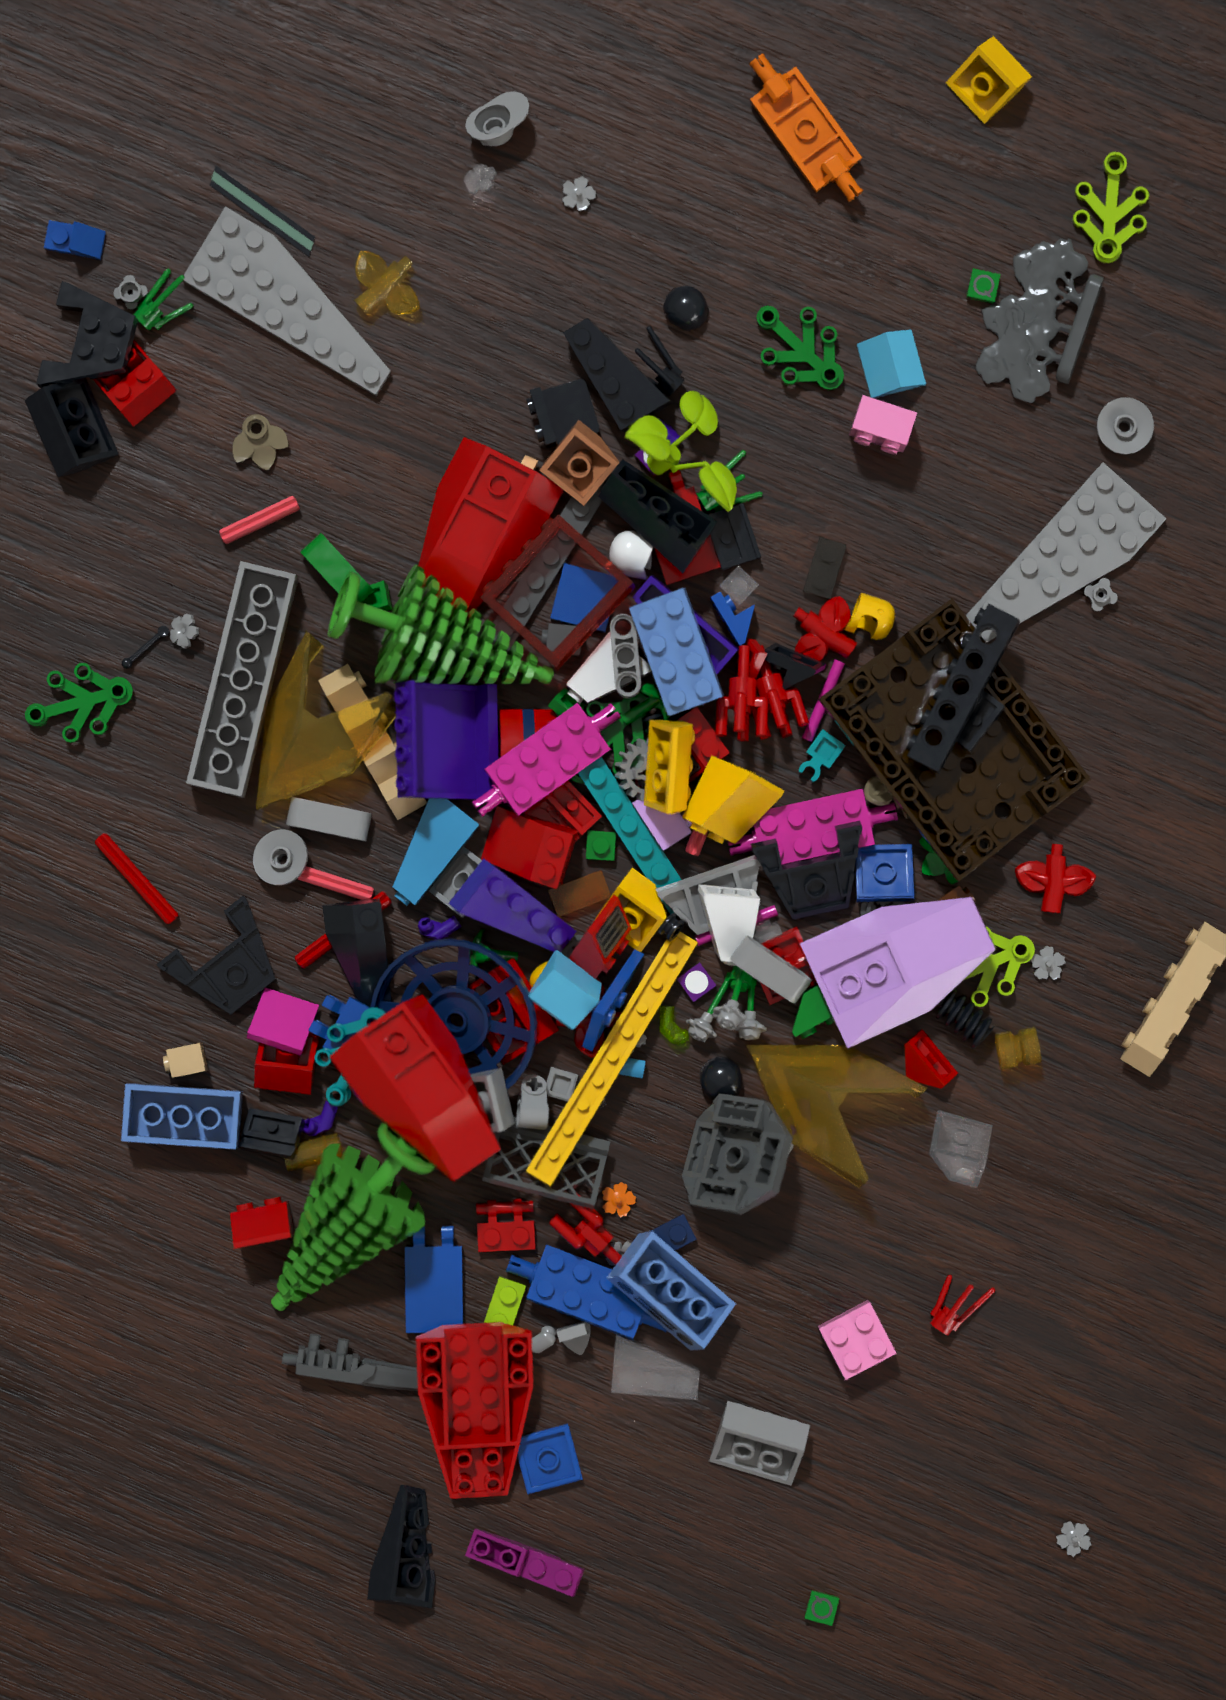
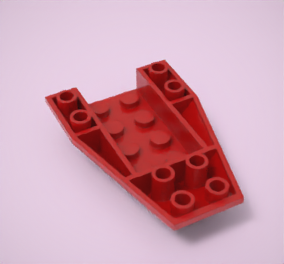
(483, 519)
(419, 1086)
(475, 1402)

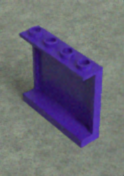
(445, 739)

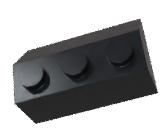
(71, 426)

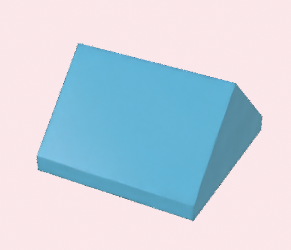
(891, 363)
(565, 990)

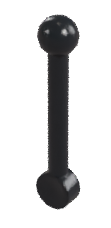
(163, 631)

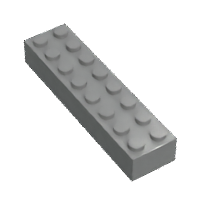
(242, 679)

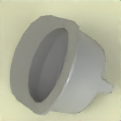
(496, 120)

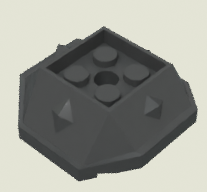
(736, 1155)

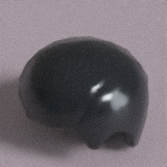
(686, 308)
(720, 1076)

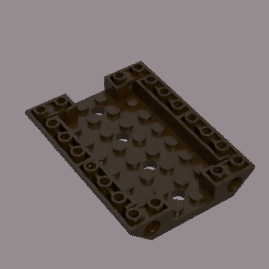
(1014, 763)

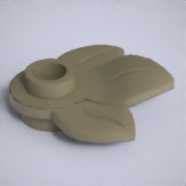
(259, 446)

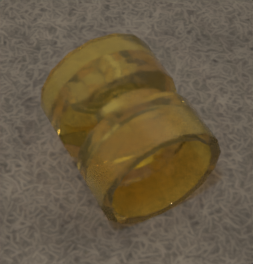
(1018, 1048)

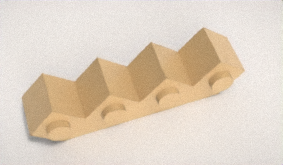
(345, 690)
(1171, 1008)

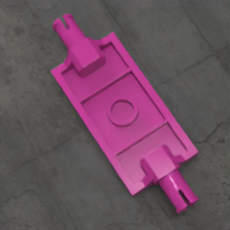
(546, 759)
(808, 827)

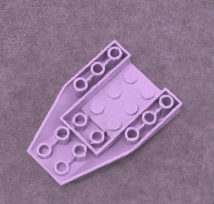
(896, 963)

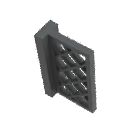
(586, 1149)

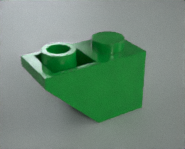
(811, 1012)

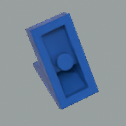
(74, 239)
(736, 625)

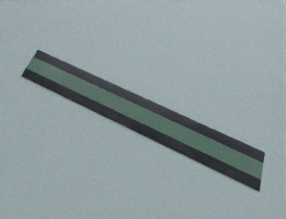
(262, 211)

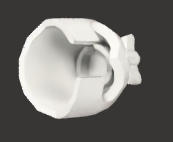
(631, 554)

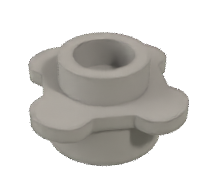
(130, 284)
(1108, 596)

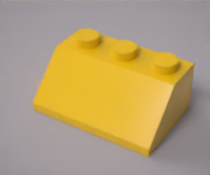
(668, 765)

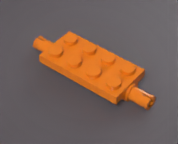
(805, 128)

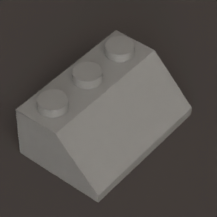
(759, 1443)

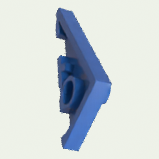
(612, 999)

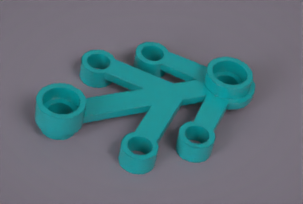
(353, 1027)

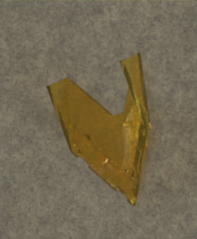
(310, 751)
(808, 1088)

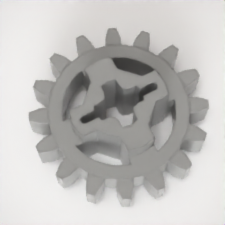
(631, 767)

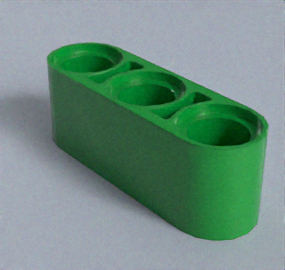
(332, 565)

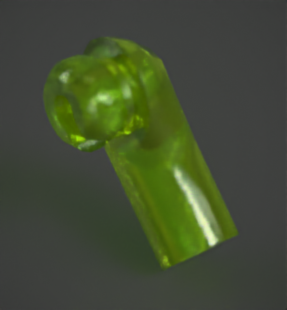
(669, 1028)

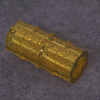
(310, 1152)

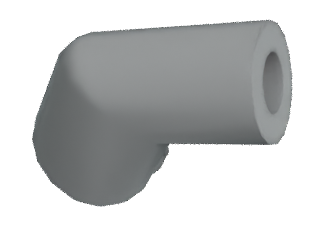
(544, 1339)

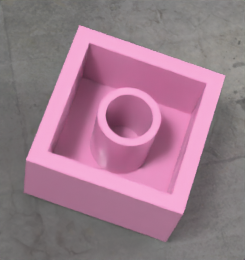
(882, 425)
(857, 1339)

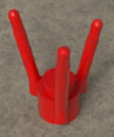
(945, 1318)

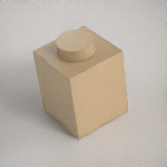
(185, 1060)

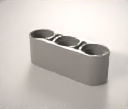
(621, 642)
(328, 819)
(771, 969)

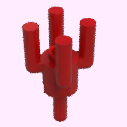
(771, 688)
(742, 700)
(587, 1233)

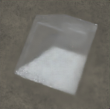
(960, 1147)

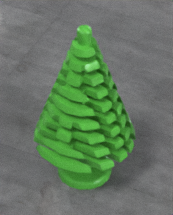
(434, 635)
(350, 1216)

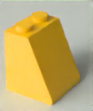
(729, 801)

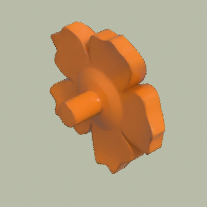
(618, 1199)

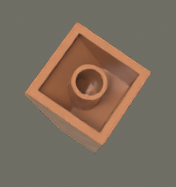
(580, 463)

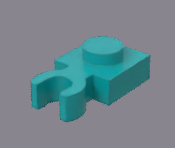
(823, 752)

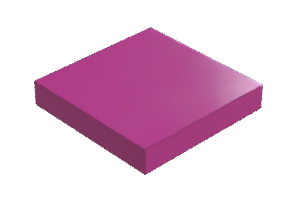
(282, 1021)

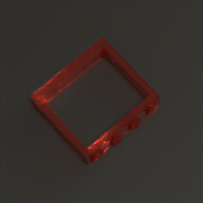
(593, 618)

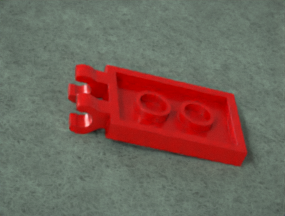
(705, 559)

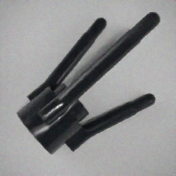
(668, 379)

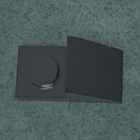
(798, 665)

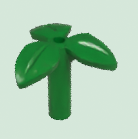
(654, 701)
(478, 957)

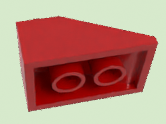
(529, 847)

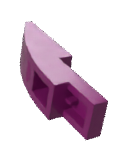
(524, 1561)

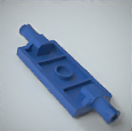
(580, 1291)

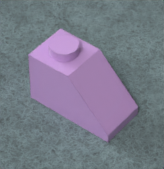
(665, 828)

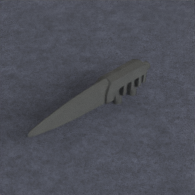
(348, 1367)

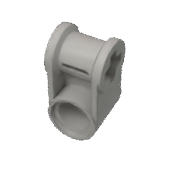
(532, 1103)

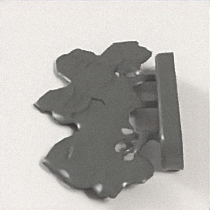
(1030, 322)

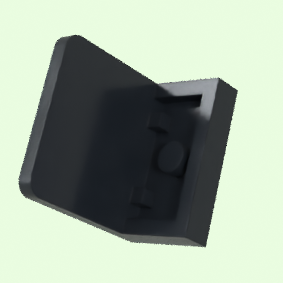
(560, 409)

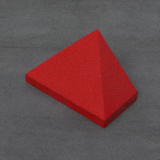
(926, 1062)

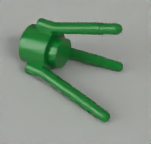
(148, 311)
(710, 503)

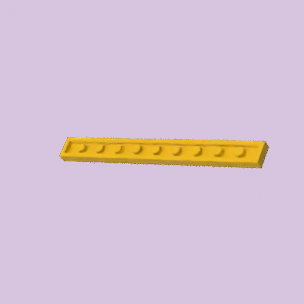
(611, 1058)

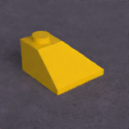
(641, 907)

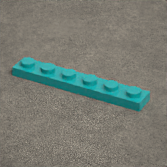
(629, 825)

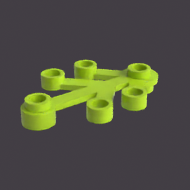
(1110, 213)
(991, 963)

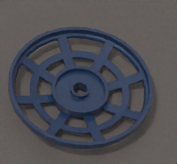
(467, 1002)

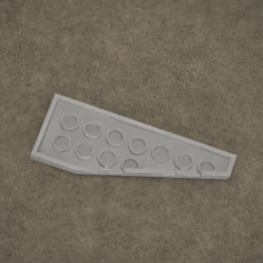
(267, 286)
(1082, 542)

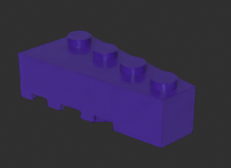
(718, 646)
(504, 905)

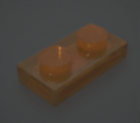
(579, 893)

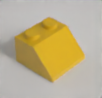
(988, 79)

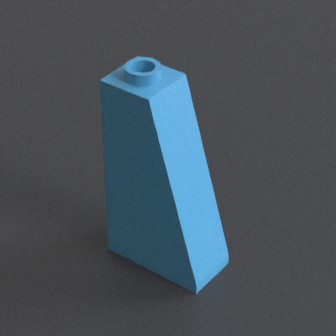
(434, 845)

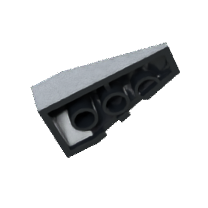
(402, 1561)

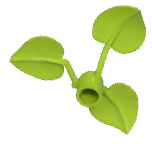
(652, 435)

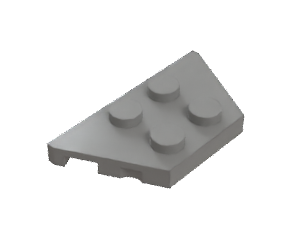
(684, 894)

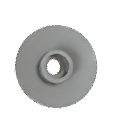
(1135, 415)
(270, 851)

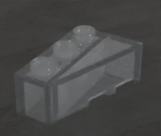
(651, 1372)

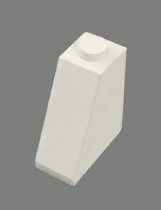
(596, 674)
(729, 917)

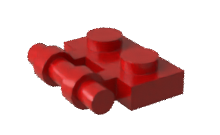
(509, 1234)

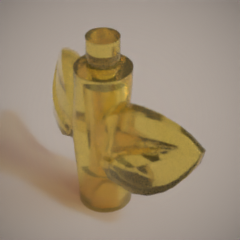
(384, 284)

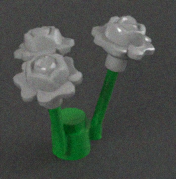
(728, 1015)

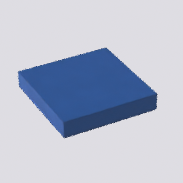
(579, 593)
(884, 873)
(548, 1459)

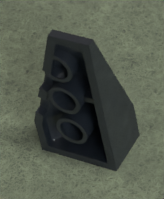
(359, 943)

